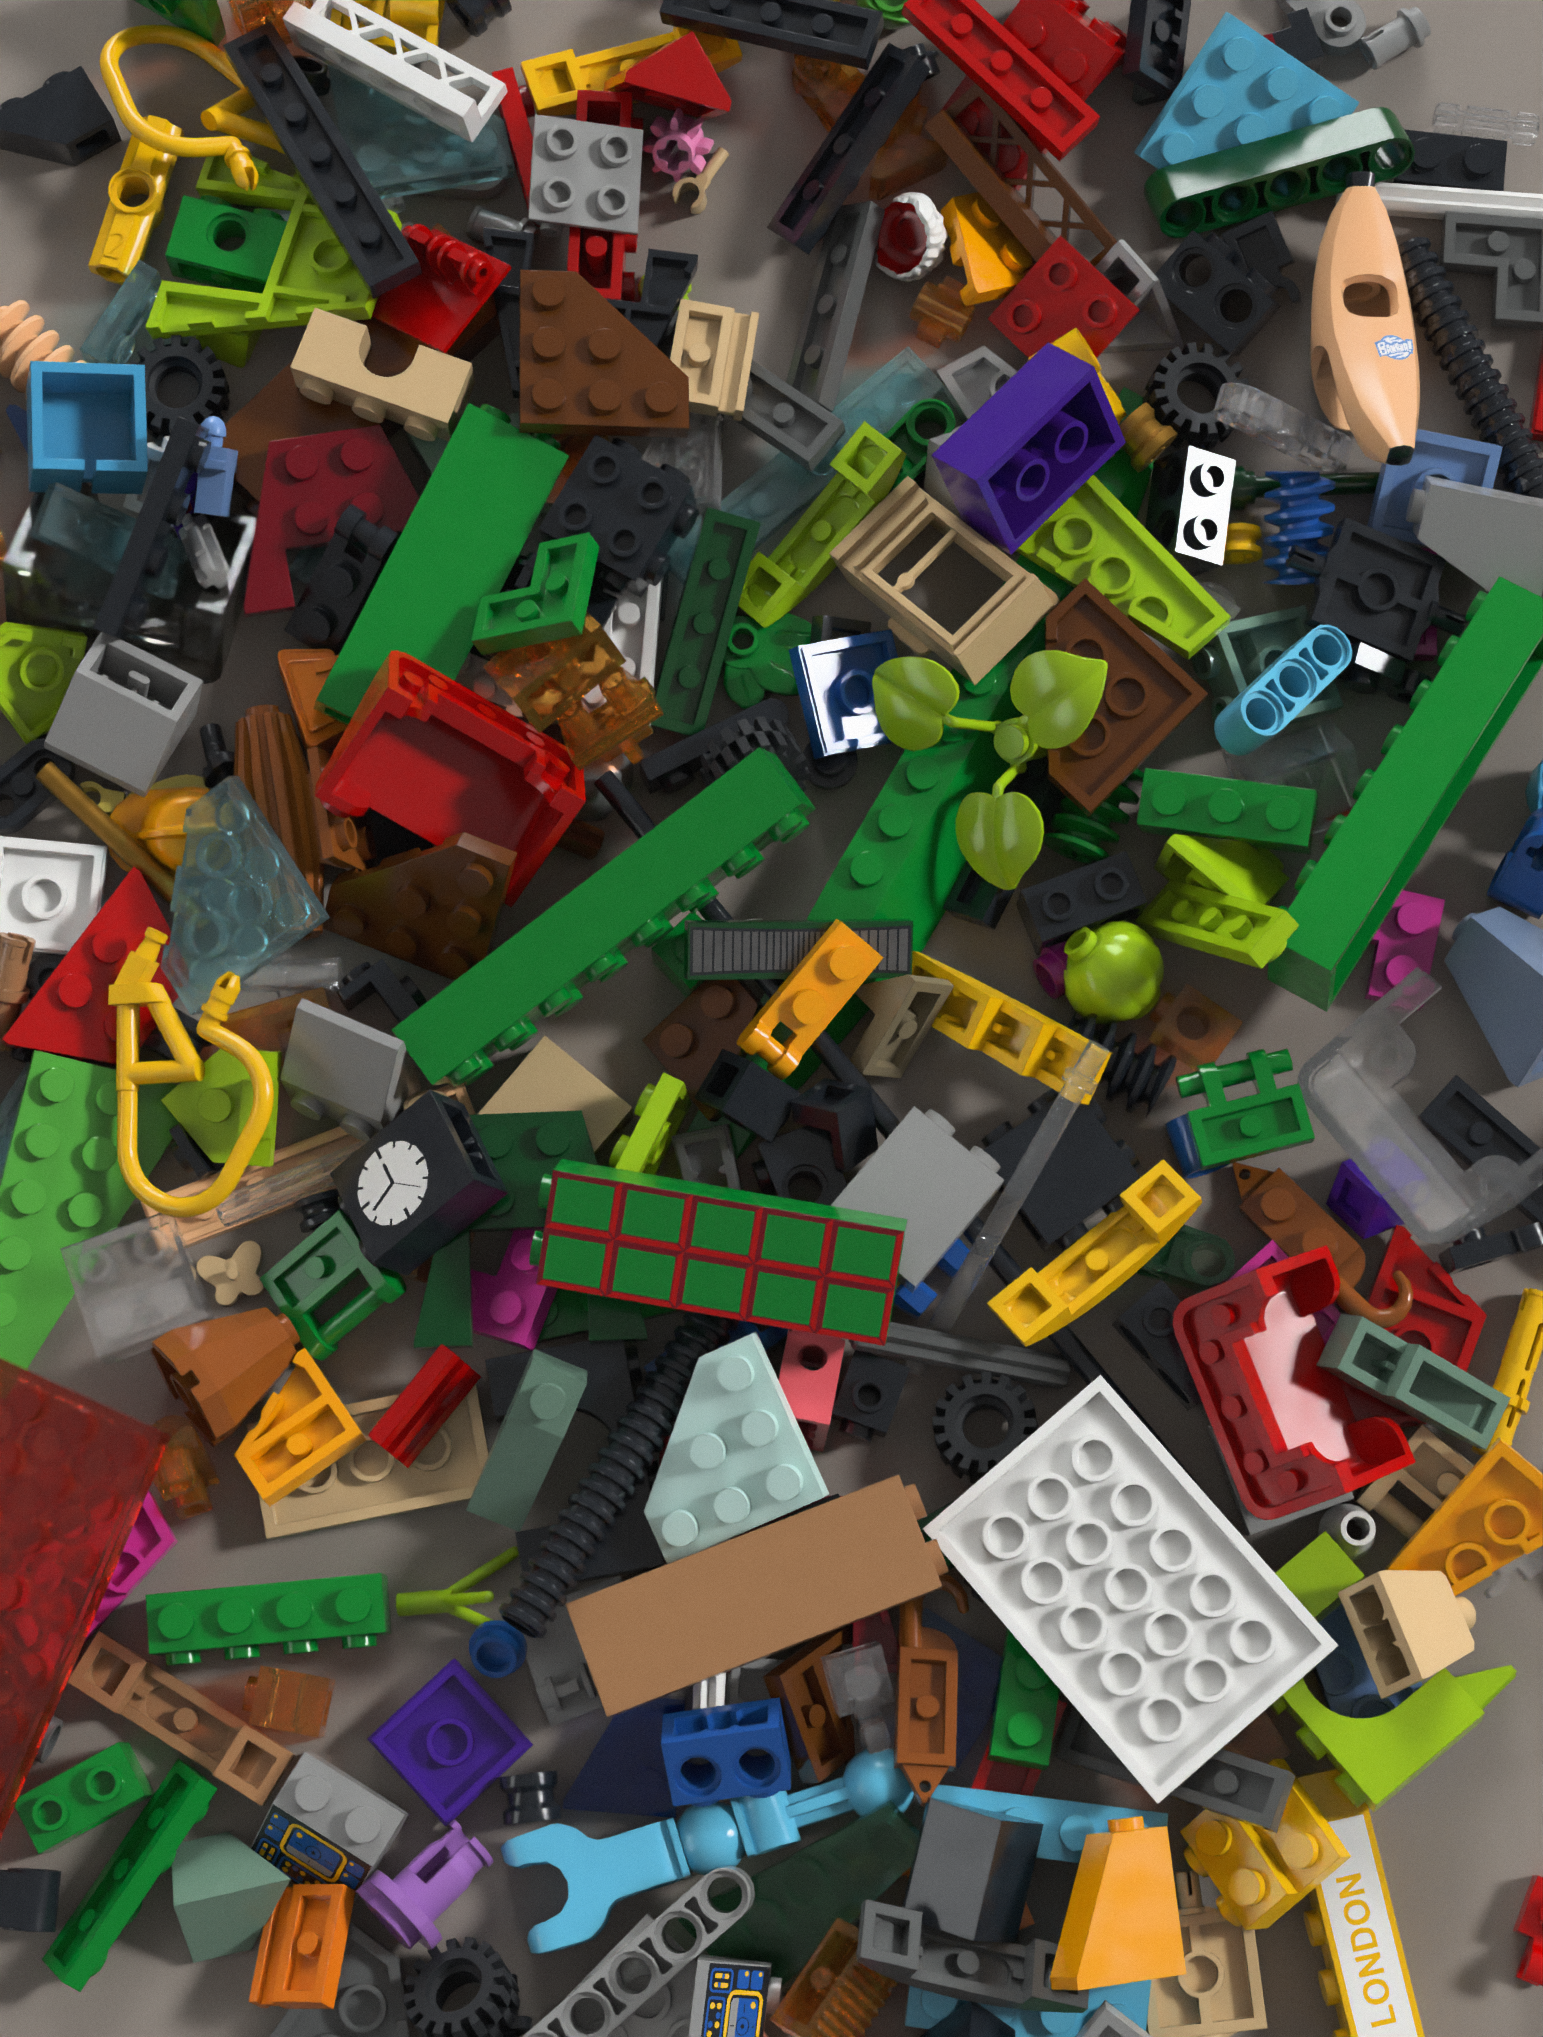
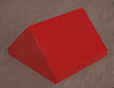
(675, 78)

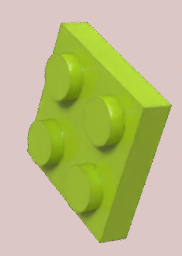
(661, 1116)

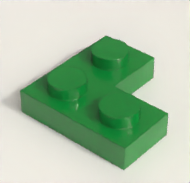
(549, 608)

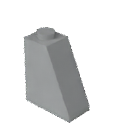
(1481, 531)

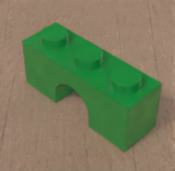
(1228, 808)

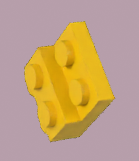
(1263, 1870)

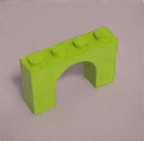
(1377, 1752)

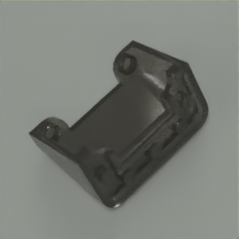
(187, 631)

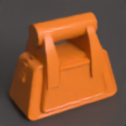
(303, 678)

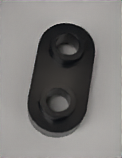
(22, 787)

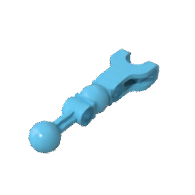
(700, 1841)

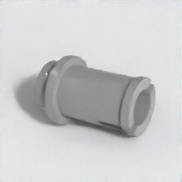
(1395, 37)
(484, 217)

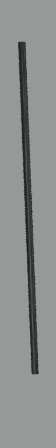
(885, 1119)

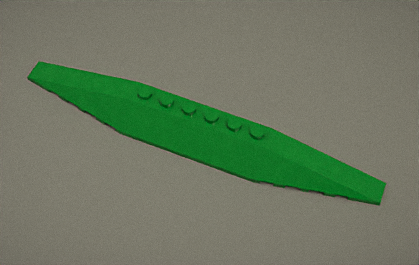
(908, 843)

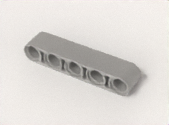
(653, 1948)

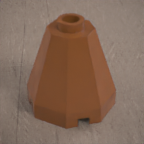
(225, 1367)

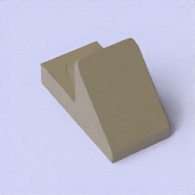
(902, 1018)

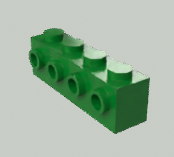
(266, 1615)

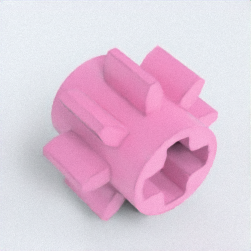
(678, 145)

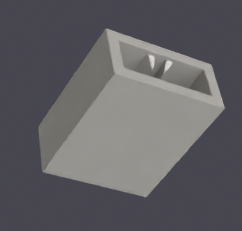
(929, 1181)

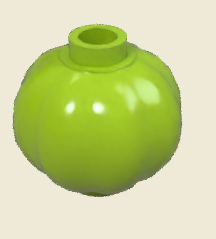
(1113, 972)

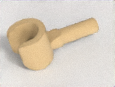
(700, 181)

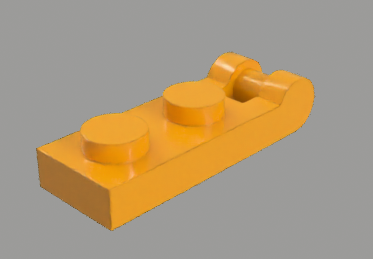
(810, 998)

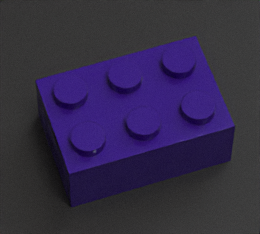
(1029, 447)

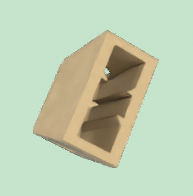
(1408, 1625)

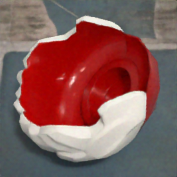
(911, 238)

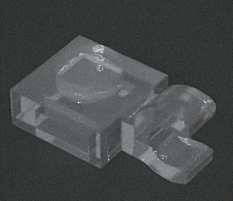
(858, 1687)

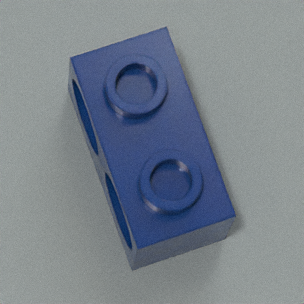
(722, 1738)

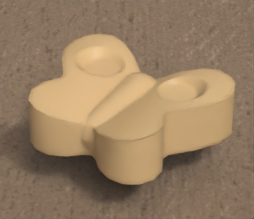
(234, 1275)

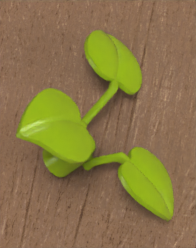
(1057, 700)

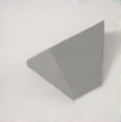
(1154, 324)

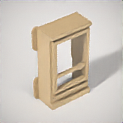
(989, 631)

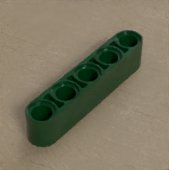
(1277, 172)

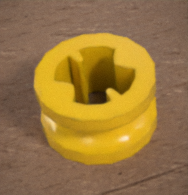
(1241, 544)

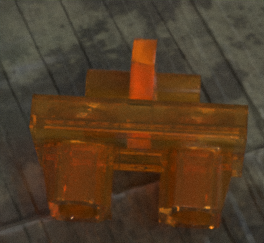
(613, 726)
(185, 1469)

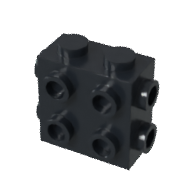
(628, 511)
(1078, 1179)

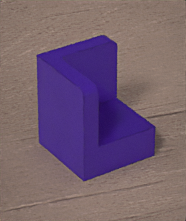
(1360, 1203)

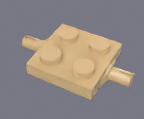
(1221, 1978)

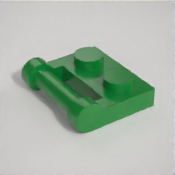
(319, 1271)

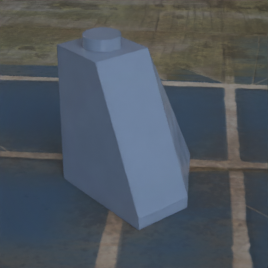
(1501, 978)

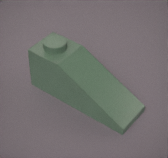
(528, 1440)

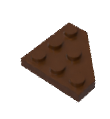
(590, 366)
(1140, 704)
(427, 905)

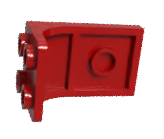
(1067, 43)

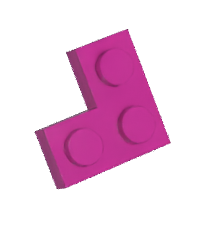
(1404, 942)
(511, 1303)

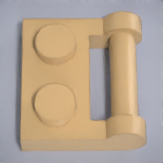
(1431, 1478)

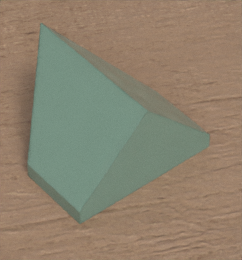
(223, 1894)

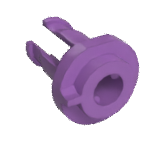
(425, 1887)

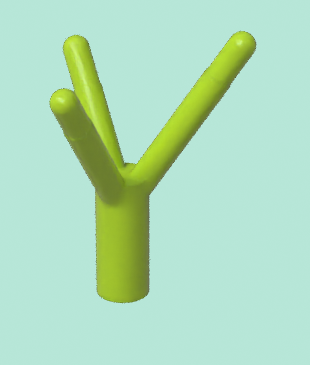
(453, 1598)

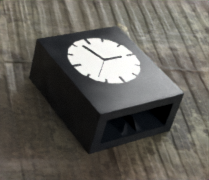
(417, 1183)

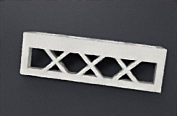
(394, 73)

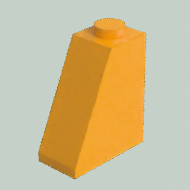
(1121, 1911)

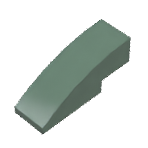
(1413, 1380)

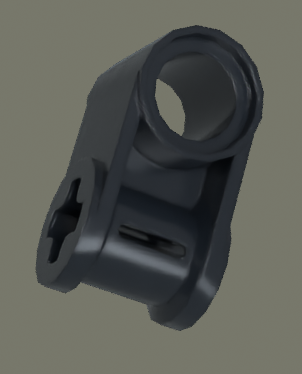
(29, 1899)

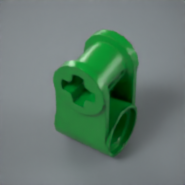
(905, 437)

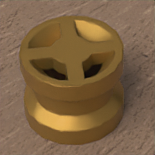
(1145, 437)

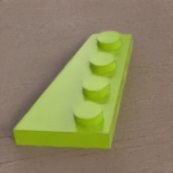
(1109, 547)

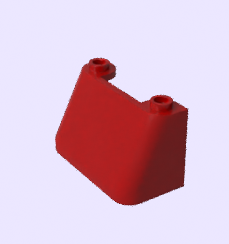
(452, 766)
(1268, 1403)

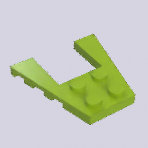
(305, 274)

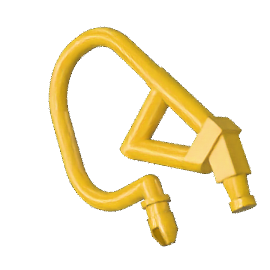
(221, 117)
(135, 990)

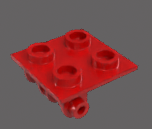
(448, 292)
(1062, 295)

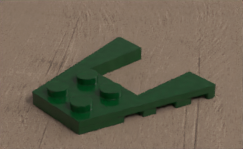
(522, 1151)

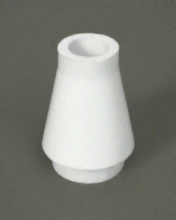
(1335, 1524)

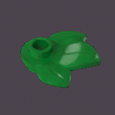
(765, 663)

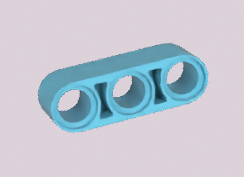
(1283, 690)

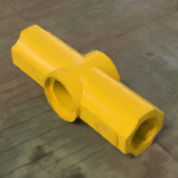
(127, 229)

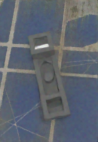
(976, 1971)

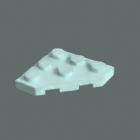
(730, 1455)

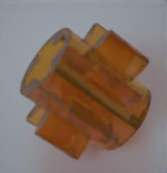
(941, 312)

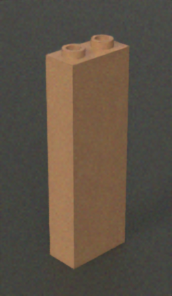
(756, 1595)

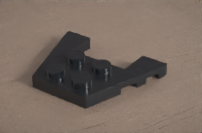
(665, 283)

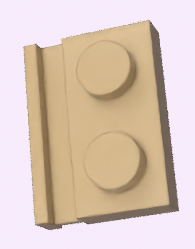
(716, 354)

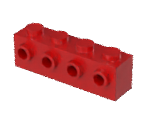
(597, 253)

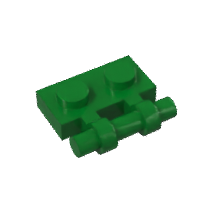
(1247, 1125)

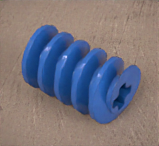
(1297, 520)

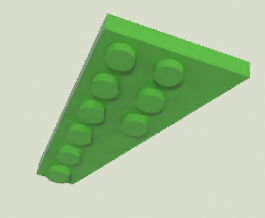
(63, 1187)

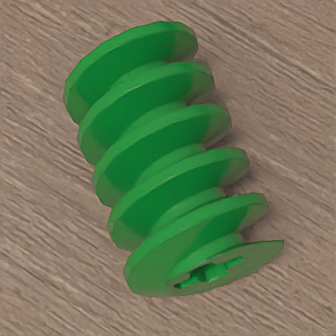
(1079, 835)

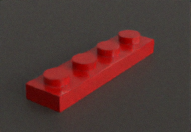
(1005, 71)

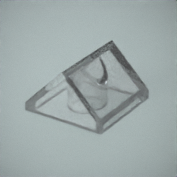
(1309, 757)

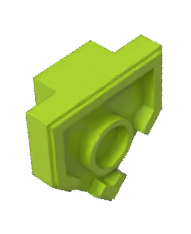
(36, 674)
(220, 1105)

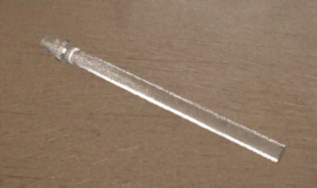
(1077, 1084)

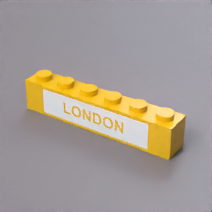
(1358, 1926)

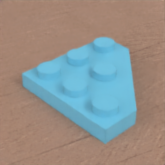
(1239, 94)

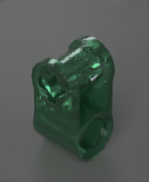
(1174, 1263)

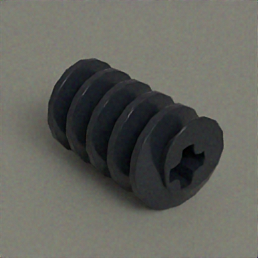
(1126, 1069)

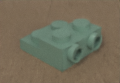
(1247, 649)

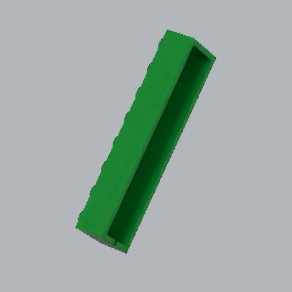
(1411, 792)
(604, 919)

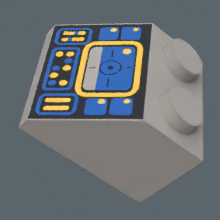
(327, 1826)
(732, 1997)

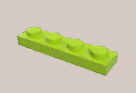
(1218, 924)

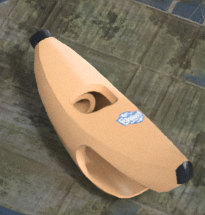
(1365, 328)

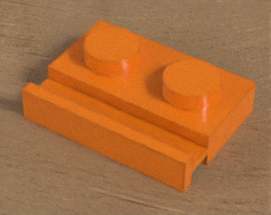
(303, 1948)

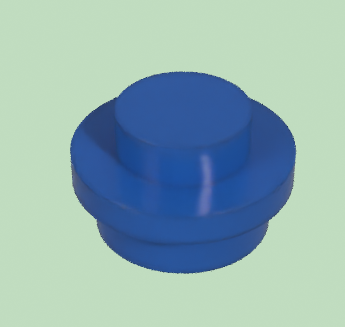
(497, 1649)

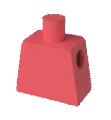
(811, 1391)

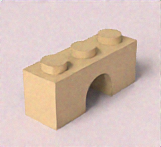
(422, 398)

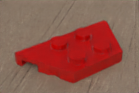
(72, 1006)
(1438, 1320)

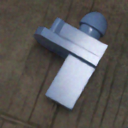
(217, 475)

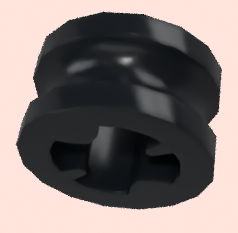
(317, 1209)

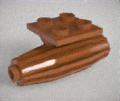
(279, 781)

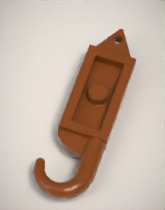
(1300, 1225)
(926, 1696)

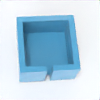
(87, 426)

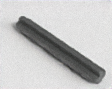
(971, 1355)

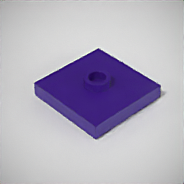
(450, 1742)

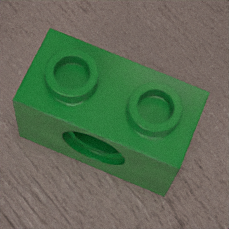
(201, 229)
(83, 1797)

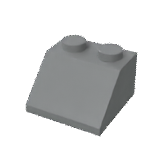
(346, 1071)

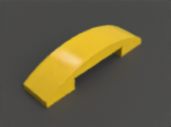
(558, 76)
(1100, 1260)

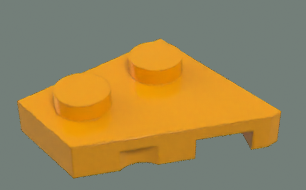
(986, 249)
(297, 1433)

